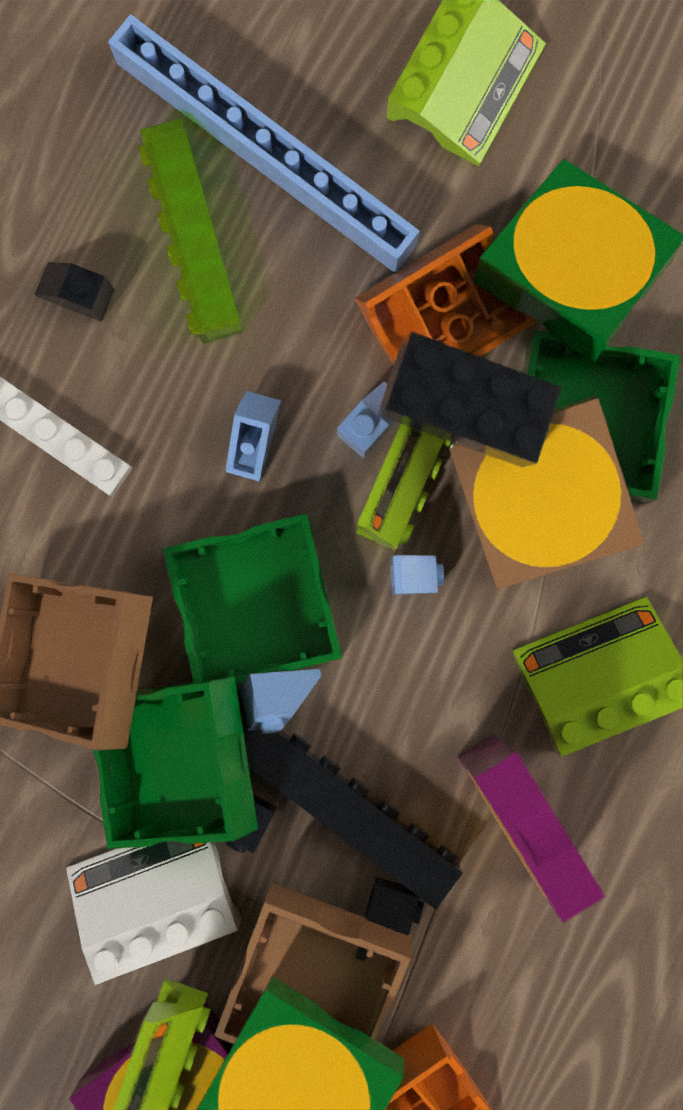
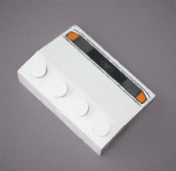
(149, 904)

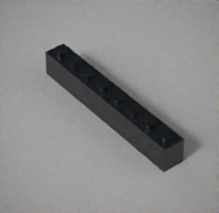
(352, 813)

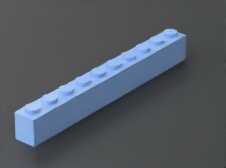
(263, 144)

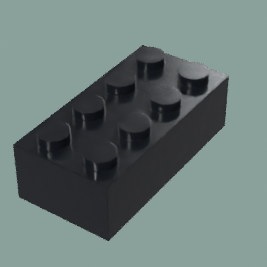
(469, 400)

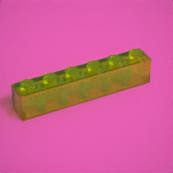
(191, 231)

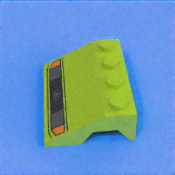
(466, 75)
(400, 487)
(603, 676)
(163, 1049)

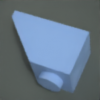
(363, 426)
(252, 435)
(415, 574)
(274, 697)

